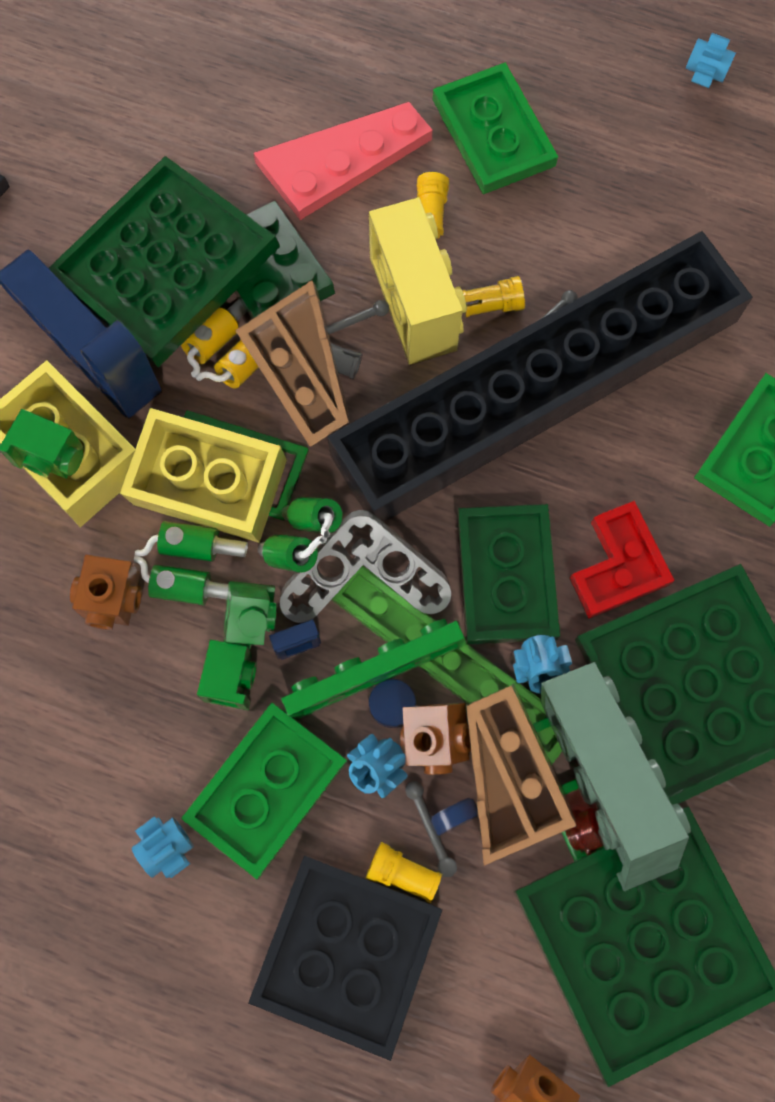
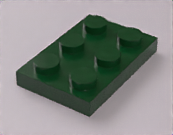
(285, 269)
(507, 573)

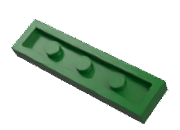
(356, 676)

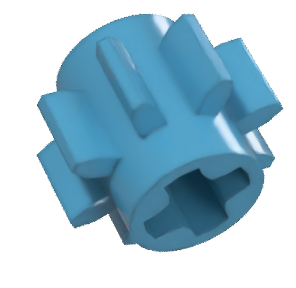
(710, 60)
(540, 661)
(377, 766)
(162, 847)

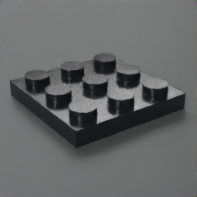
(346, 957)

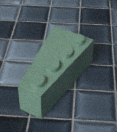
(616, 775)

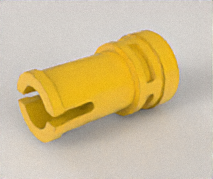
(433, 191)
(504, 296)
(391, 868)

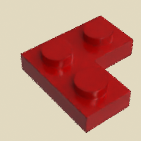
(632, 565)

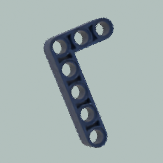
(104, 355)

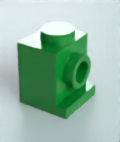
(42, 446)
(249, 612)
(227, 674)

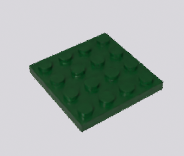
(164, 258)
(695, 680)
(650, 961)

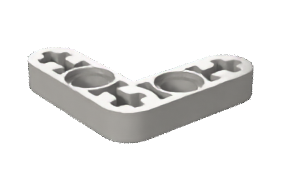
(370, 555)

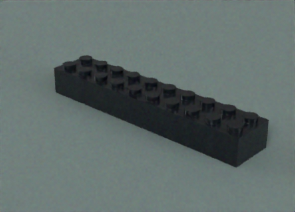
(537, 377)

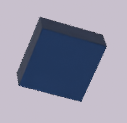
(295, 640)

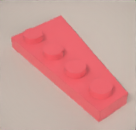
(335, 160)

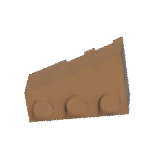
(299, 362)
(513, 777)

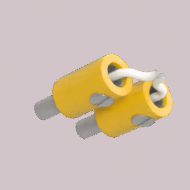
(210, 337)

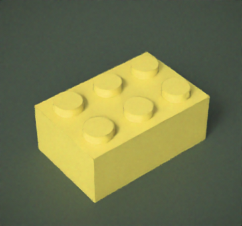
(416, 280)
(104, 452)
(204, 475)

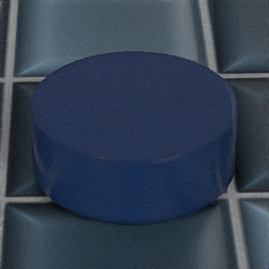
(387, 702)
(454, 816)

